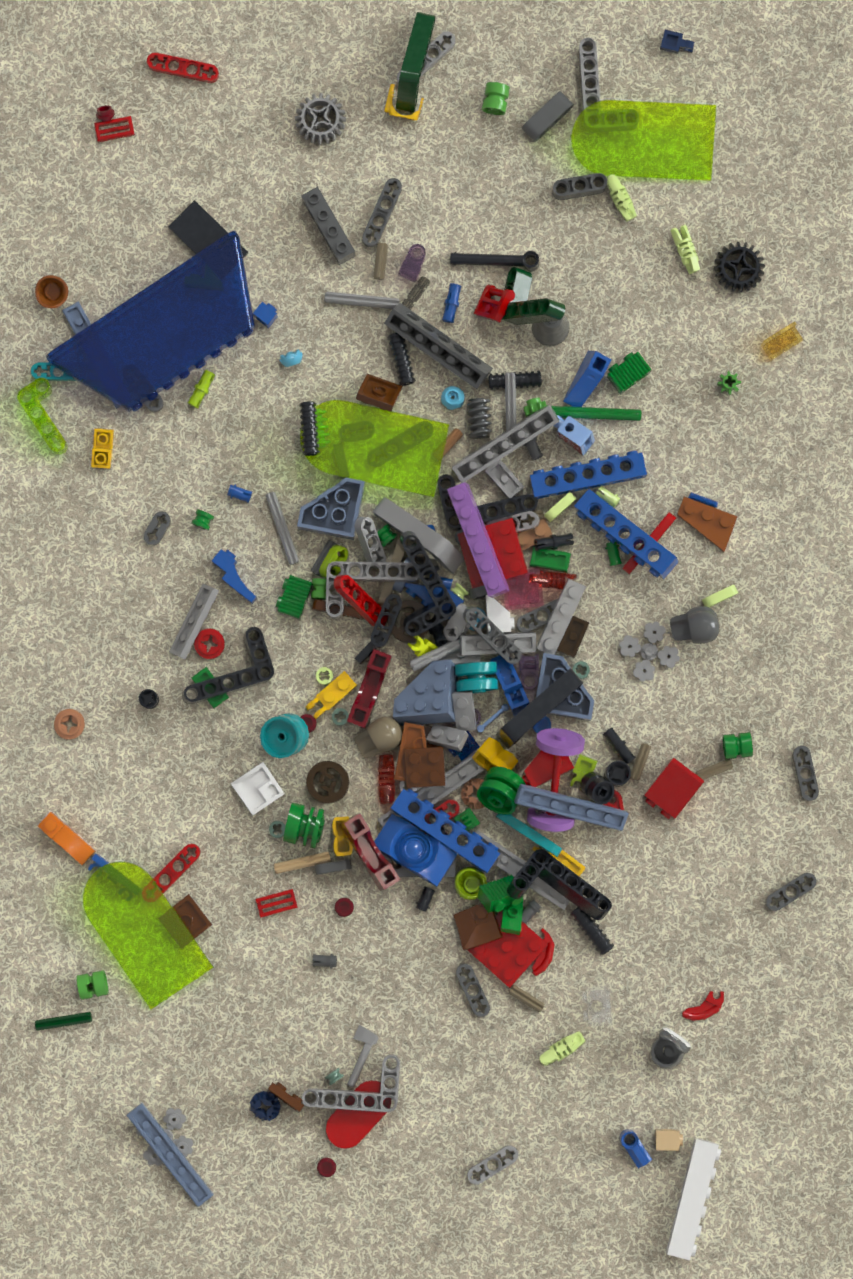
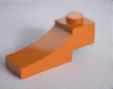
(66, 838)

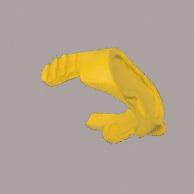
(389, 108)

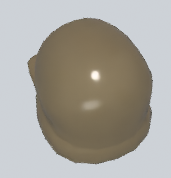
(379, 737)

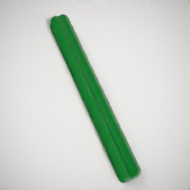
(598, 413)

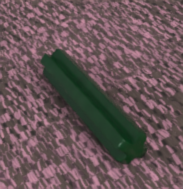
(62, 1021)

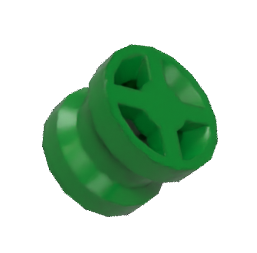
(202, 519)
(386, 535)

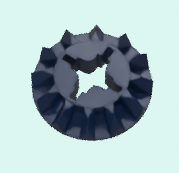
(268, 1099)

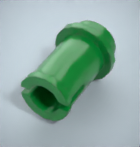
(613, 553)

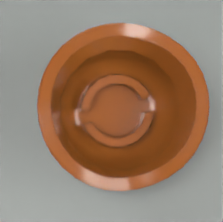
(51, 291)

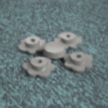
(649, 651)
(187, 1143)

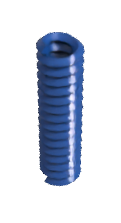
(707, 501)

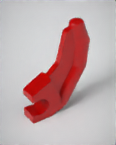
(545, 958)
(708, 1008)

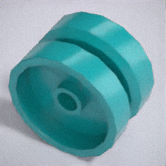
(476, 677)
(284, 735)

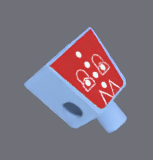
(579, 438)

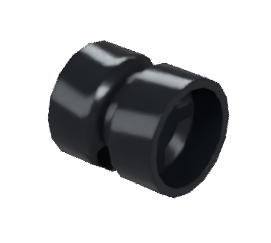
(617, 773)
(597, 788)

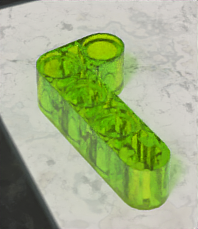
(44, 419)

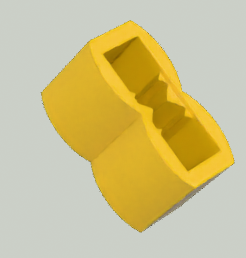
(492, 755)
(341, 843)

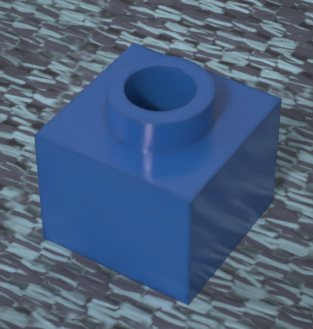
(265, 314)

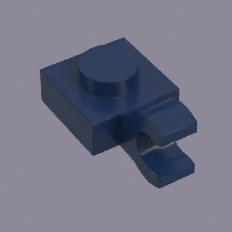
(673, 41)

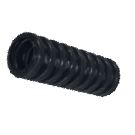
(401, 359)
(521, 380)
(309, 428)
(592, 930)

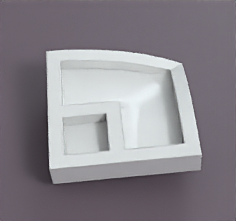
(257, 788)

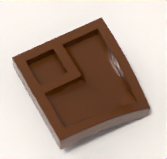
(477, 927)

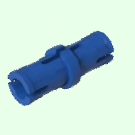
(451, 303)

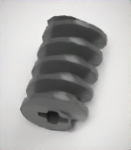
(478, 418)

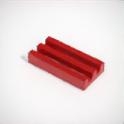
(114, 136)
(261, 907)

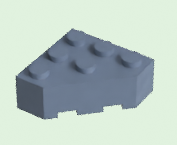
(334, 510)
(428, 696)
(578, 704)

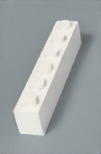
(692, 1199)

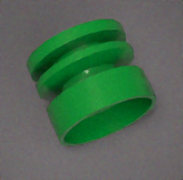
(303, 825)

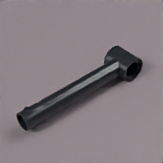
(495, 260)

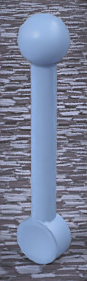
(480, 728)

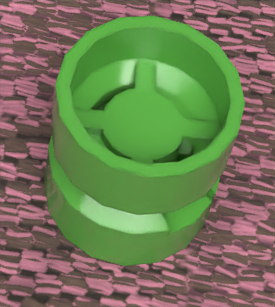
(495, 99)
(99, 984)

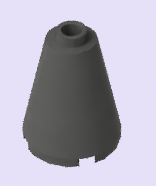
(551, 332)

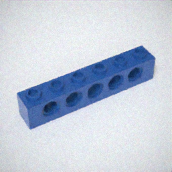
(633, 458)
(591, 502)
(483, 862)

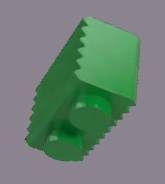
(629, 372)
(294, 597)
(495, 895)

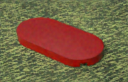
(349, 1127)

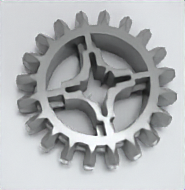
(331, 129)

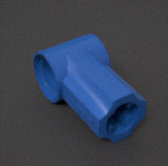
(635, 1149)

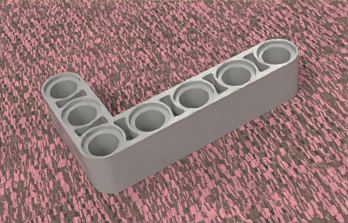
(589, 75)
(431, 541)
(364, 575)
(360, 1095)

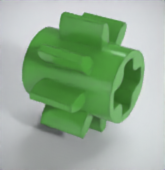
(733, 379)
(533, 405)

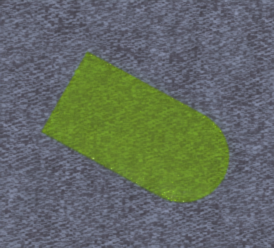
(646, 139)
(379, 446)
(143, 931)

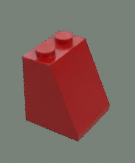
(541, 769)
(673, 789)

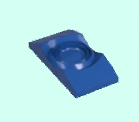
(415, 850)

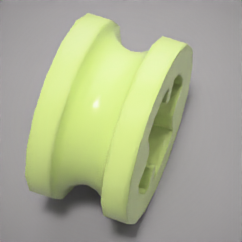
(459, 591)
(324, 682)

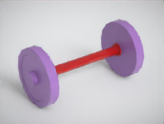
(559, 743)

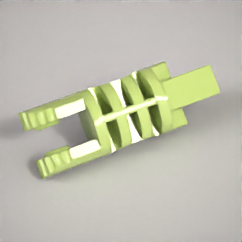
(621, 198)
(686, 249)
(562, 1048)

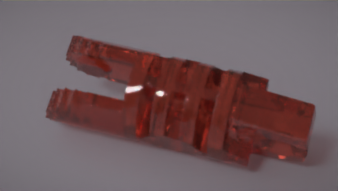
(551, 579)
(386, 780)

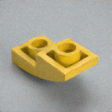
(102, 448)

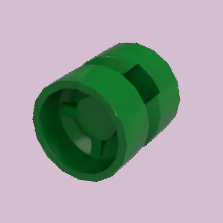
(737, 745)

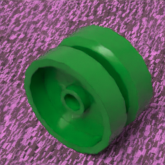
(499, 790)

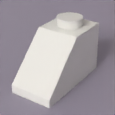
(499, 615)

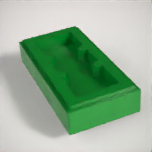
(550, 560)
(204, 675)
(512, 919)

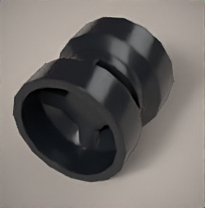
(148, 696)

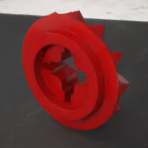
(205, 635)

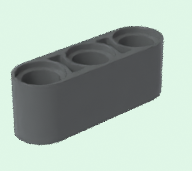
(547, 116)
(586, 180)

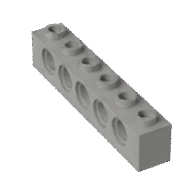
(505, 443)

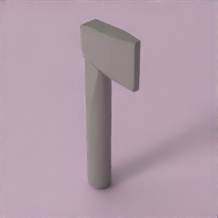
(370, 1038)

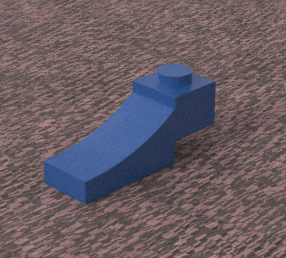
(226, 561)
(510, 685)

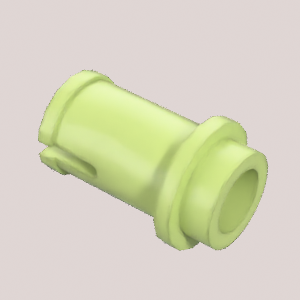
(609, 497)

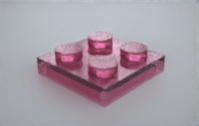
(523, 593)

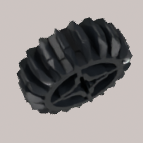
(743, 251)

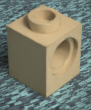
(668, 1139)

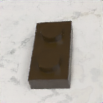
(573, 637)

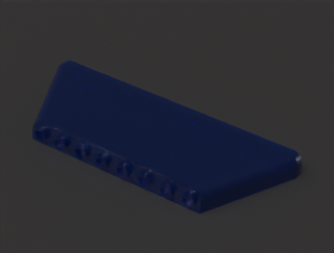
(164, 329)

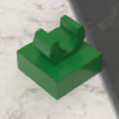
(468, 819)

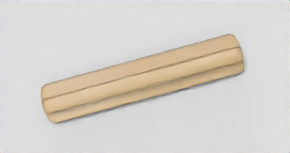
(302, 862)

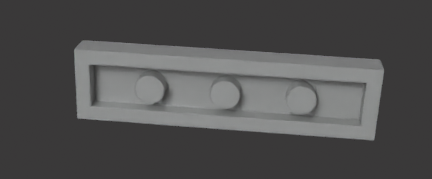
(560, 617)
(194, 621)
(477, 645)

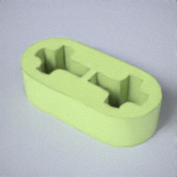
(558, 508)
(720, 596)

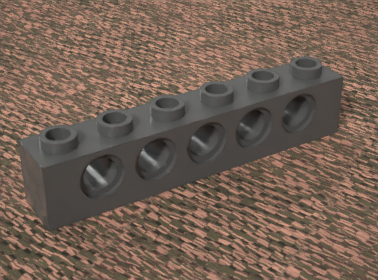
(438, 345)

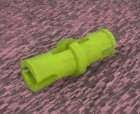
(201, 389)

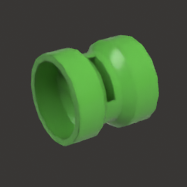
(319, 588)

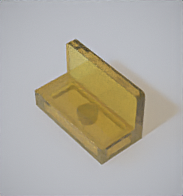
(781, 341)

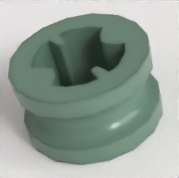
(583, 664)
(343, 721)
(271, 830)
(334, 1076)

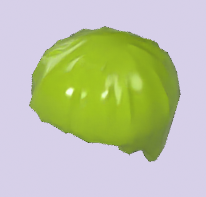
(468, 882)

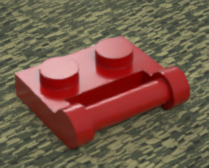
(493, 309)

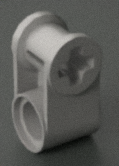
(457, 625)

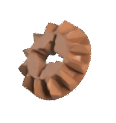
(64, 716)
(467, 790)

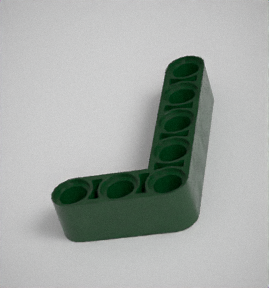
(414, 62)
(526, 311)

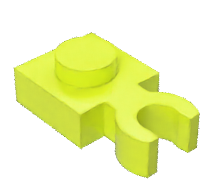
(422, 646)

